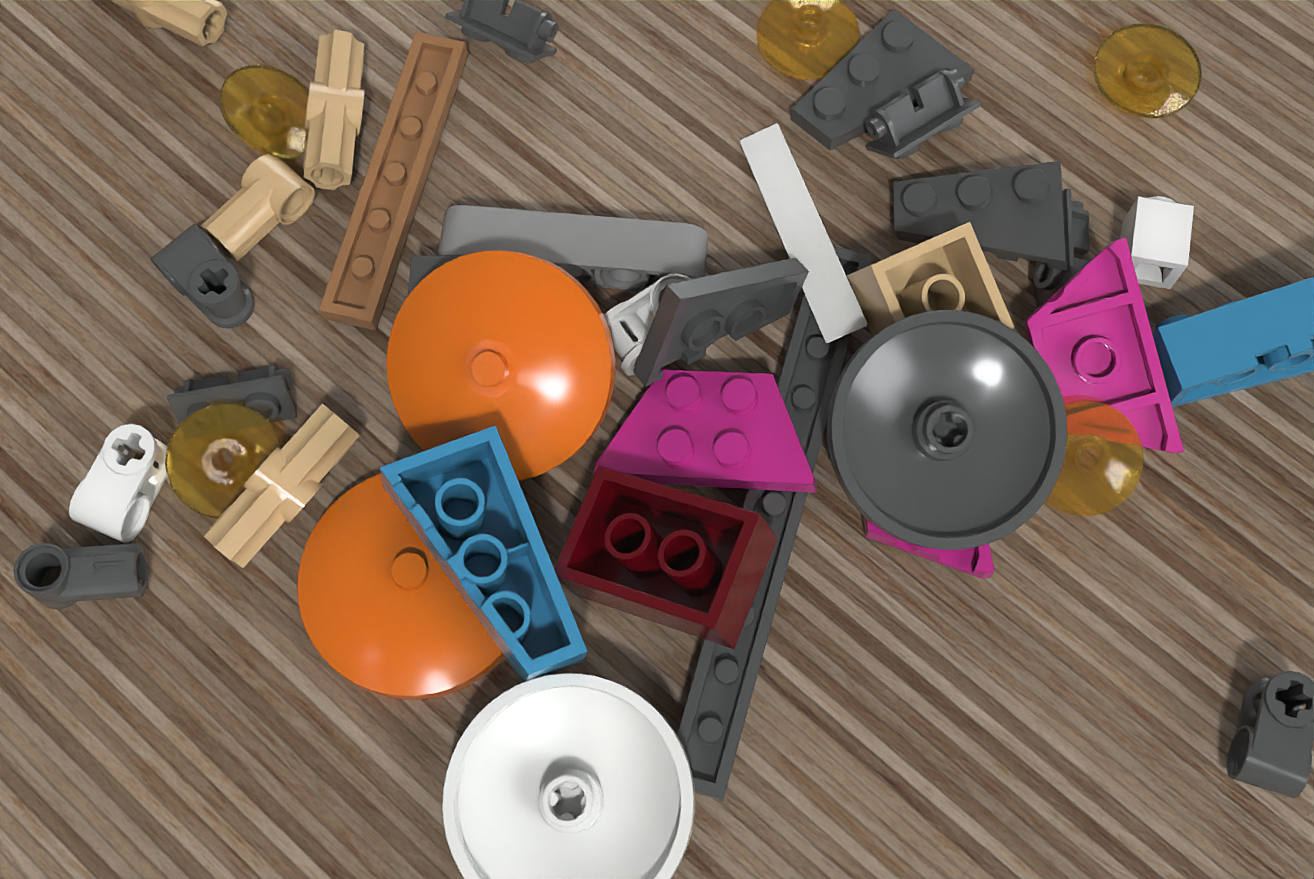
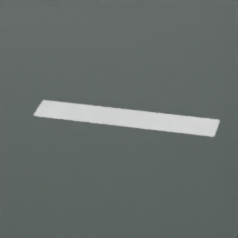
(803, 233)

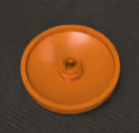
(502, 347)
(385, 605)

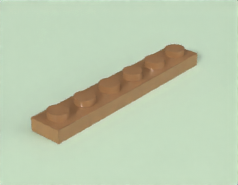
(394, 182)

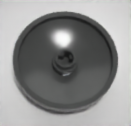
(947, 430)

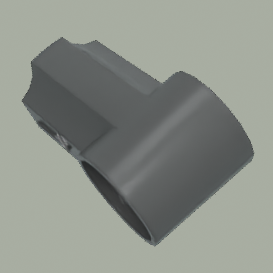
(84, 574)

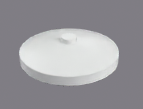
(568, 785)

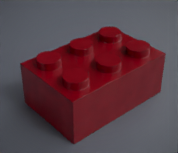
(666, 556)

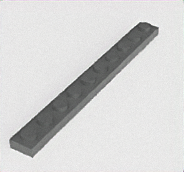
(725, 675)

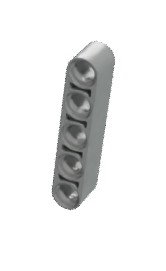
(589, 247)

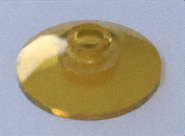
(802, 49)
(1158, 57)
(266, 110)
(195, 441)
(1119, 464)

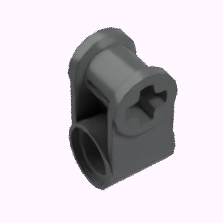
(206, 278)
(1274, 745)

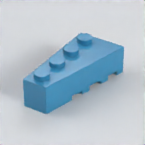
(1238, 344)
(487, 543)

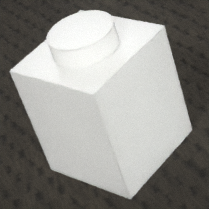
(1158, 239)

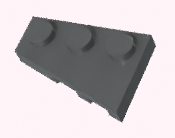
(871, 75)
(1010, 210)
(710, 307)

